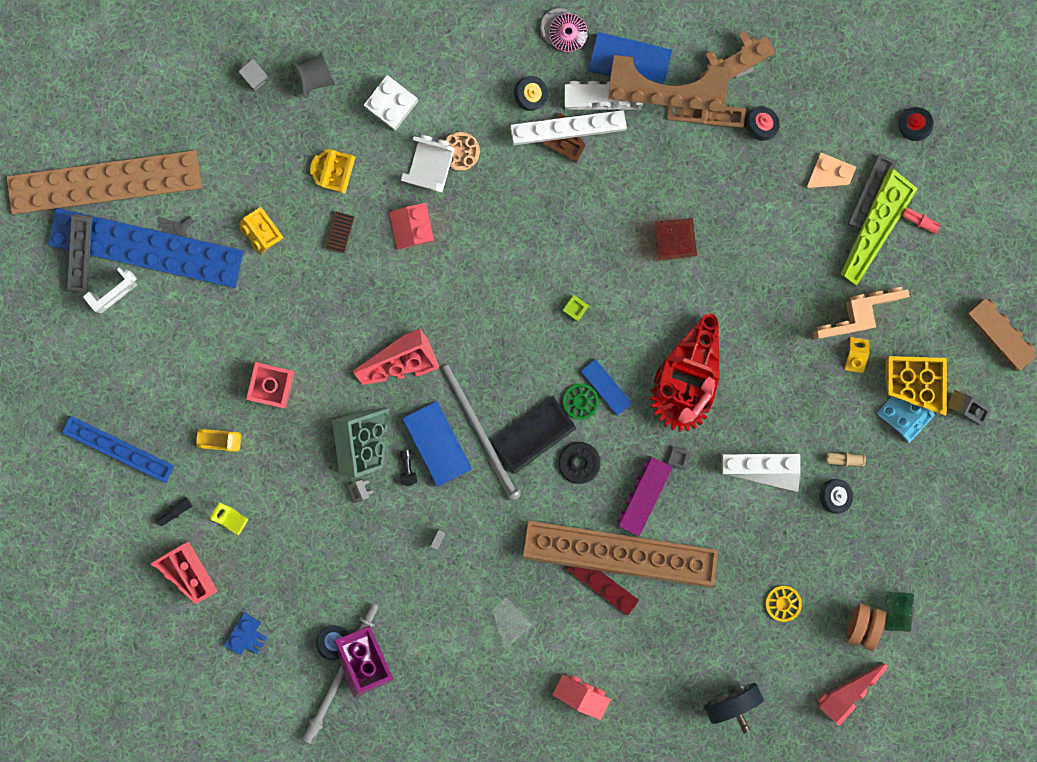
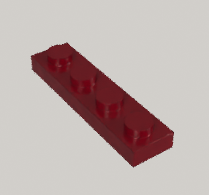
(606, 588)

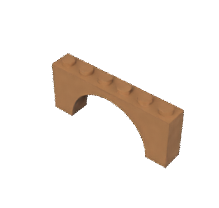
(704, 94)

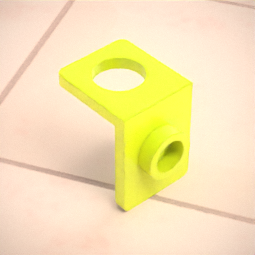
(230, 518)

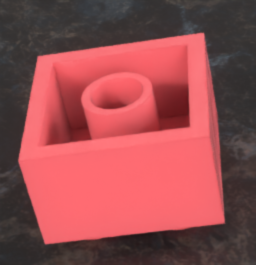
(270, 385)

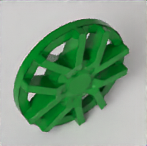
(580, 401)

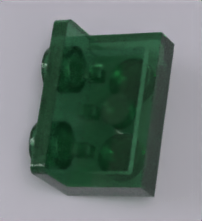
(899, 611)

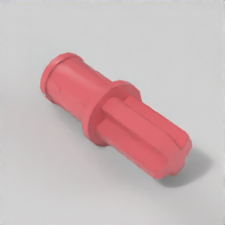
(921, 220)

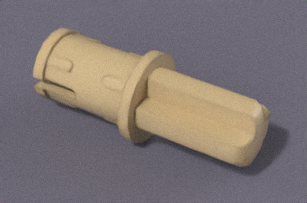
(846, 459)

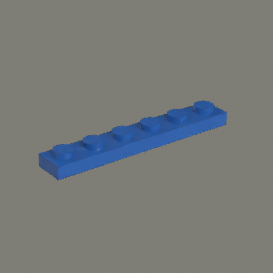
(118, 449)

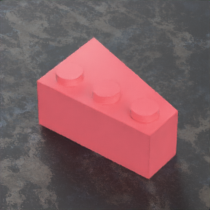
(186, 572)

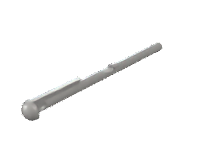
(511, 493)

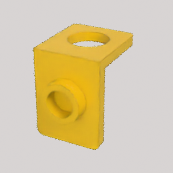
(857, 356)

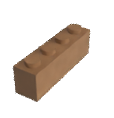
(1001, 334)

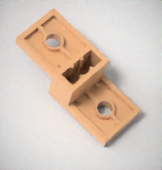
(860, 313)

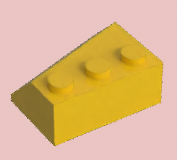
(918, 381)

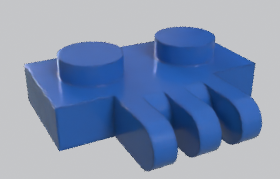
(245, 635)

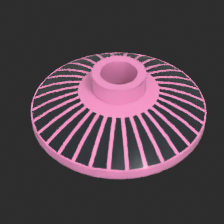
(566, 42)

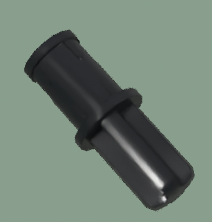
(173, 512)

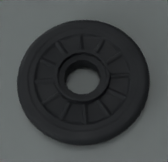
(567, 459)

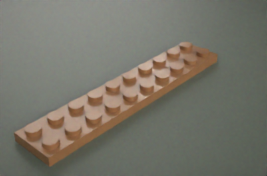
(104, 182)
(620, 554)

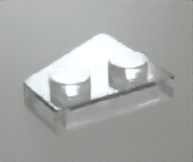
(510, 622)

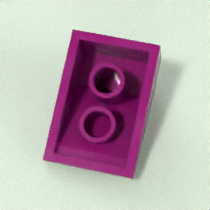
(362, 662)

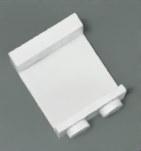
(430, 164)

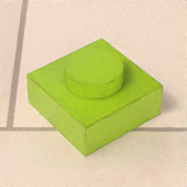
(575, 308)

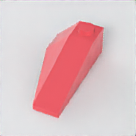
(405, 355)
(841, 700)

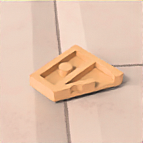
(830, 172)

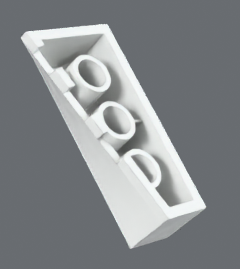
(594, 97)
(768, 469)

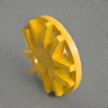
(783, 603)

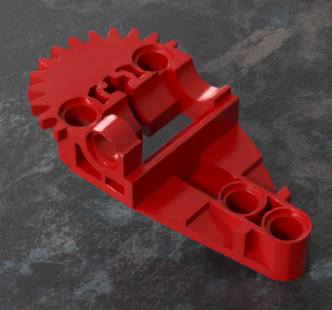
(694, 360)

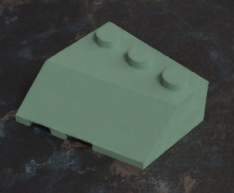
(360, 442)

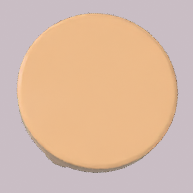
(465, 152)

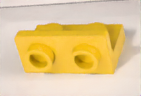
(260, 230)

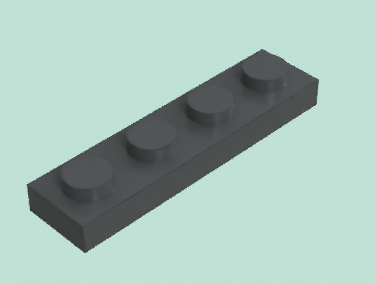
(871, 189)
(79, 253)

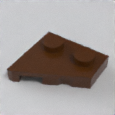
(569, 148)

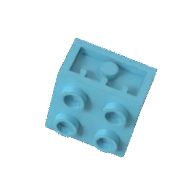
(905, 417)

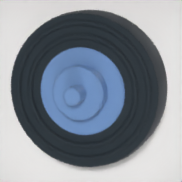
(326, 641)

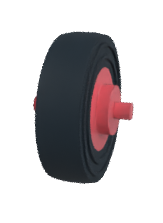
(762, 123)

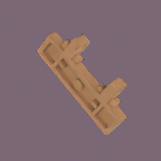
(750, 55)

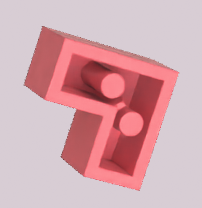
(582, 696)

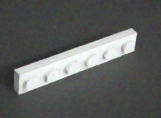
(568, 127)

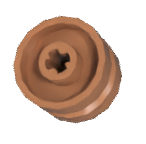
(866, 626)

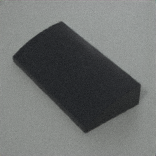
(534, 434)

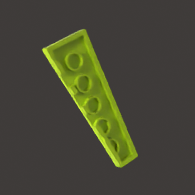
(884, 213)

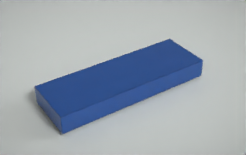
(606, 387)

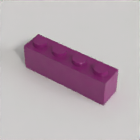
(645, 496)

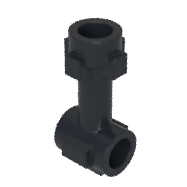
(408, 477)

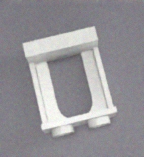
(114, 295)

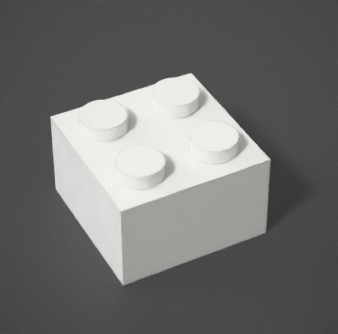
(391, 103)

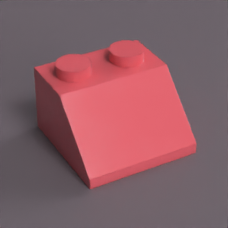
(411, 226)

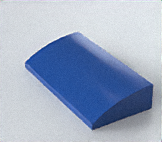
(648, 59)
(437, 443)

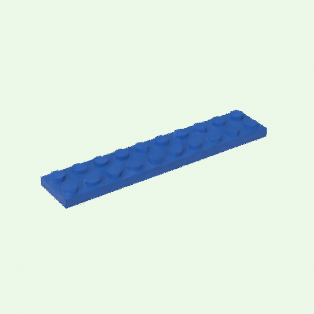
(153, 249)

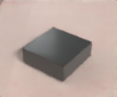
(678, 457)

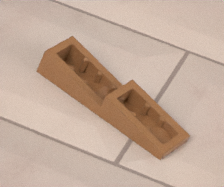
(731, 117)

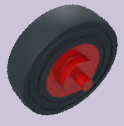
(916, 124)

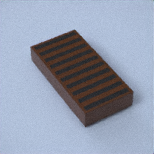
(340, 232)

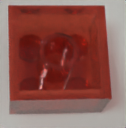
(675, 239)

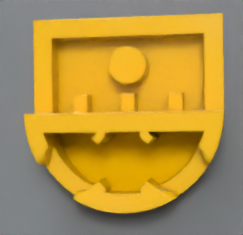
(332, 170)

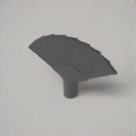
(175, 227)

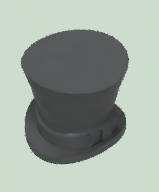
(313, 74)

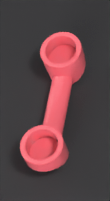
(689, 415)

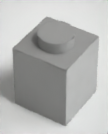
(253, 74)

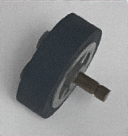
(733, 704)

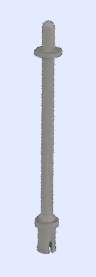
(316, 723)

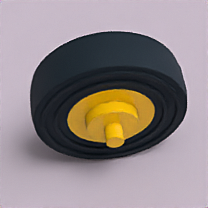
(530, 93)

